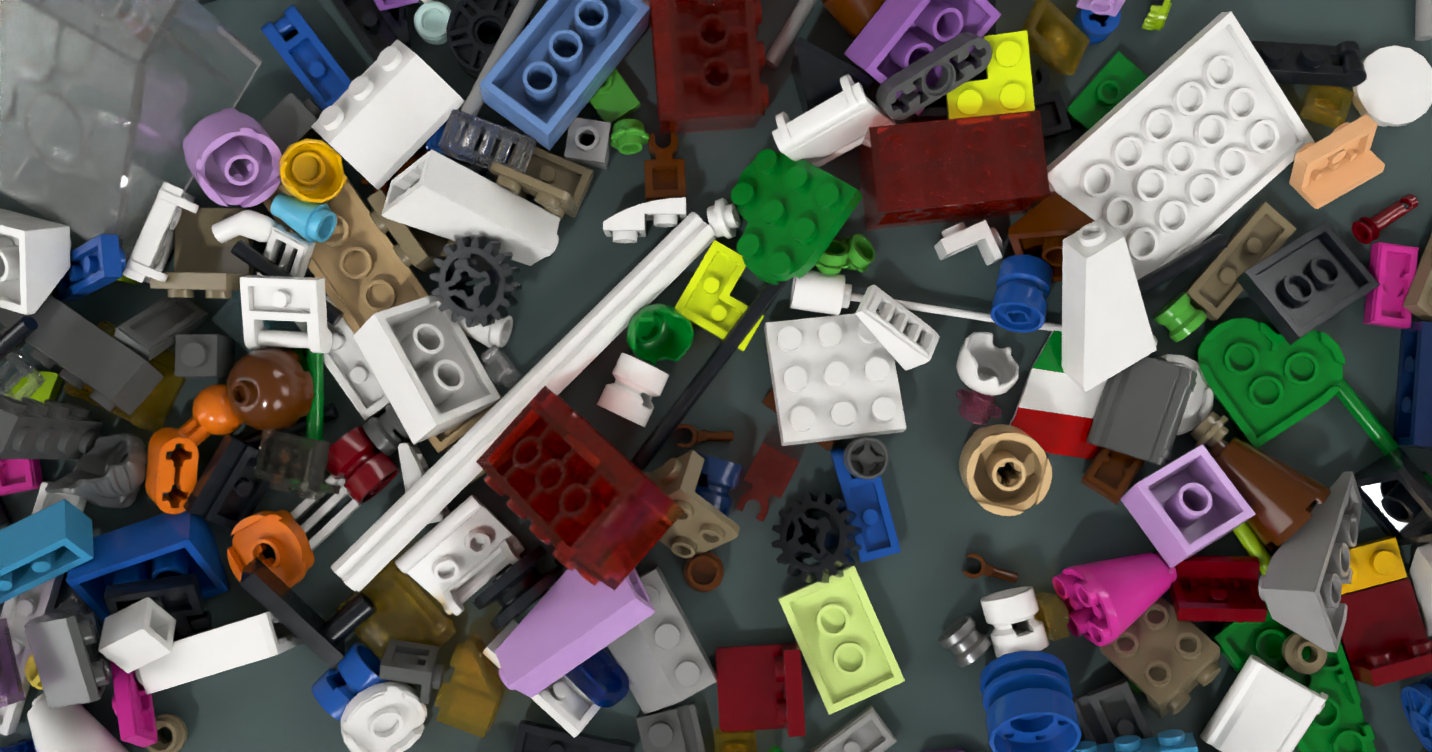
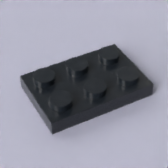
(1307, 282)

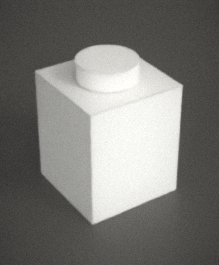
(137, 635)

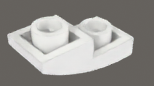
(632, 221)

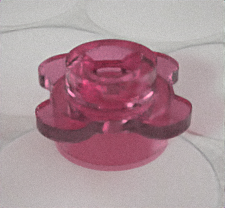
(977, 407)

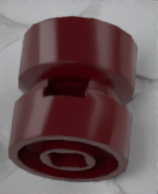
(364, 470)

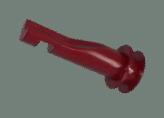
(1368, 229)

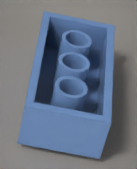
(562, 63)

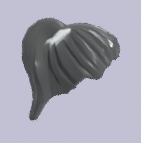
(108, 472)

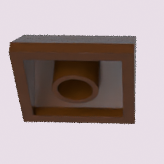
(1044, 228)

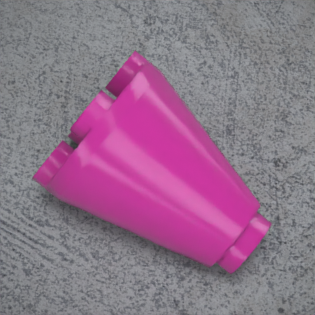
(1111, 593)

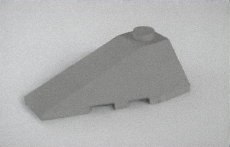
(1312, 564)

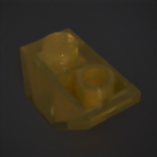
(473, 692)

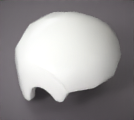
(985, 366)

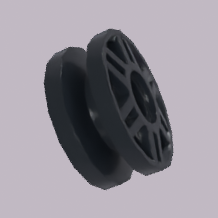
(469, 24)
(518, 587)

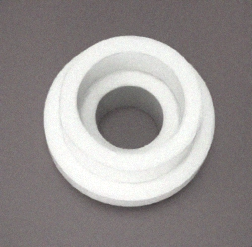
(723, 218)

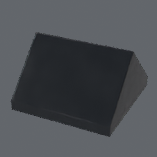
(1397, 498)

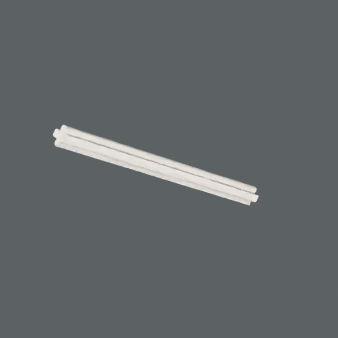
(554, 371)

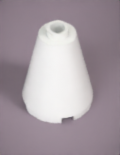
(68, 729)

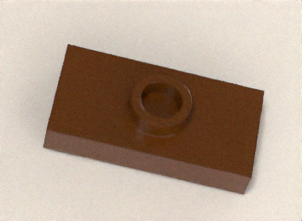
(1112, 474)

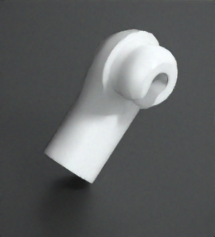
(245, 223)

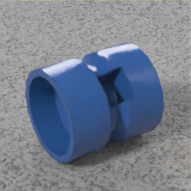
(1022, 293)
(354, 674)

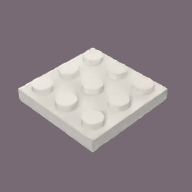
(832, 380)

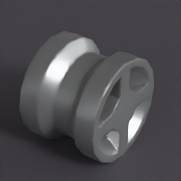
(964, 641)

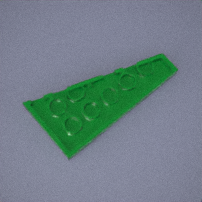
(1341, 721)

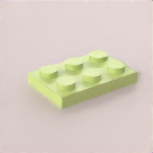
(841, 640)

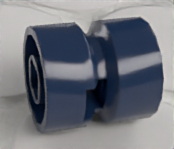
(717, 480)

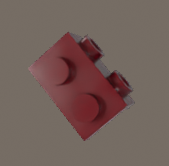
(1218, 589)

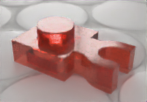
(769, 475)

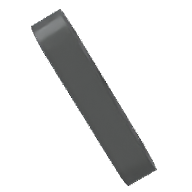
(952, 75)

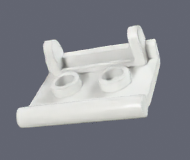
(830, 126)
(157, 235)
(461, 554)
(1262, 711)

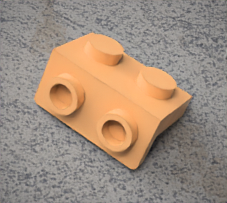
(1336, 163)

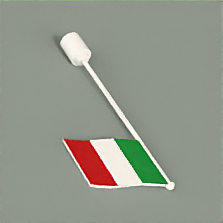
(1051, 403)

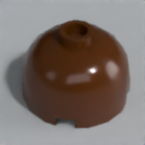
(270, 389)

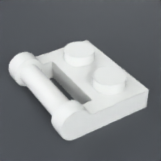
(285, 300)

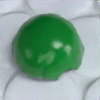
(659, 334)

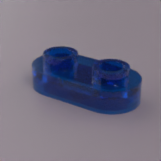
(601, 670)

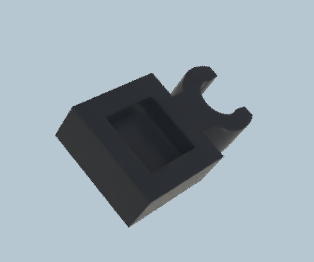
(1051, 107)

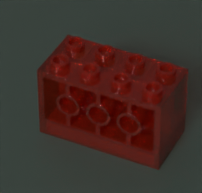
(687, 61)
(953, 170)
(577, 491)

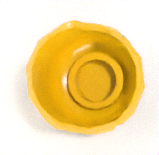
(312, 171)

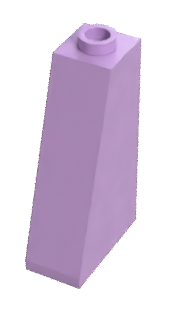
(569, 628)

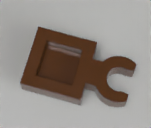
(664, 175)

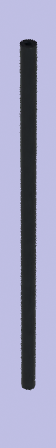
(704, 377)

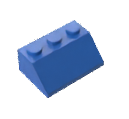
(150, 550)

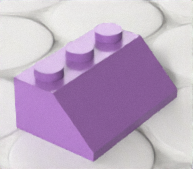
(911, 29)

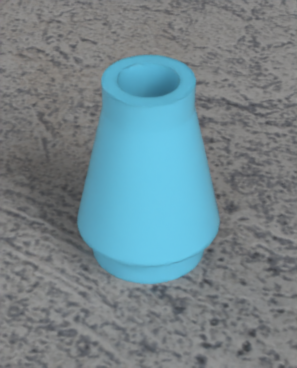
(308, 219)

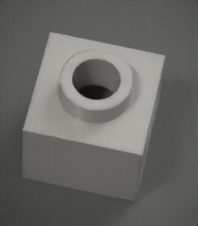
(598, 152)

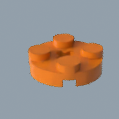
(279, 532)

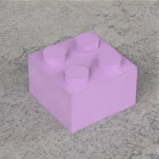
(1187, 506)

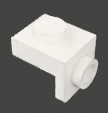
(961, 238)

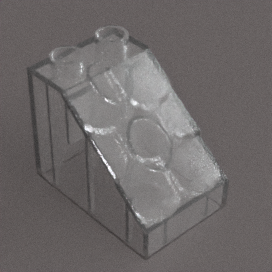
(104, 102)

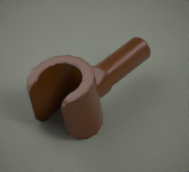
(704, 436)
(989, 570)

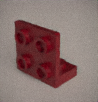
(1385, 634)
(760, 688)

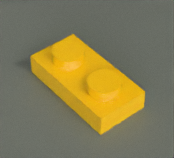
(1374, 564)

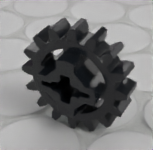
(470, 262)
(799, 534)

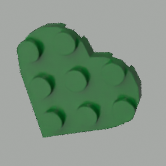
(789, 214)
(1266, 380)

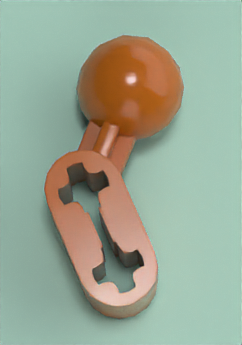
(210, 416)

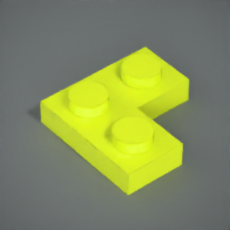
(1007, 82)
(708, 296)

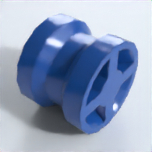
(1094, 28)

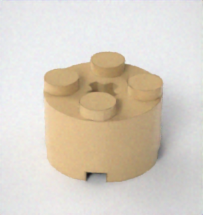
(1016, 489)

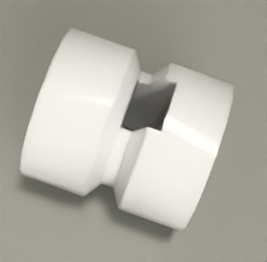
(633, 389)
(1010, 607)

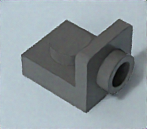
(413, 664)

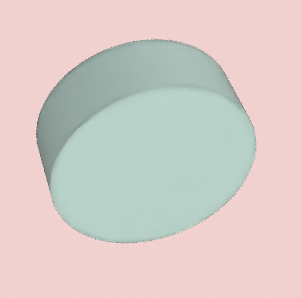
(432, 21)

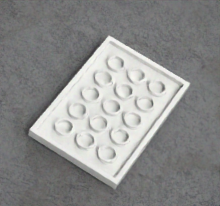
(1183, 147)

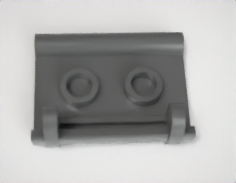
(1143, 410)

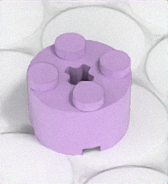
(233, 159)

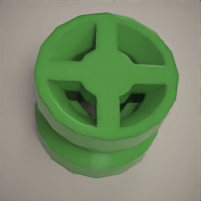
(1179, 317)

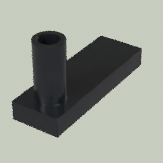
(321, 636)

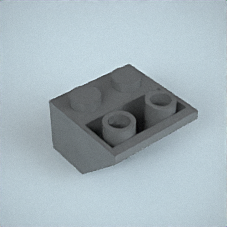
(68, 656)

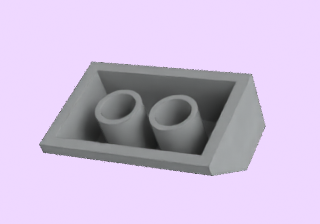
(662, 651)

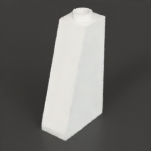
(459, 203)
(1101, 307)
(218, 651)

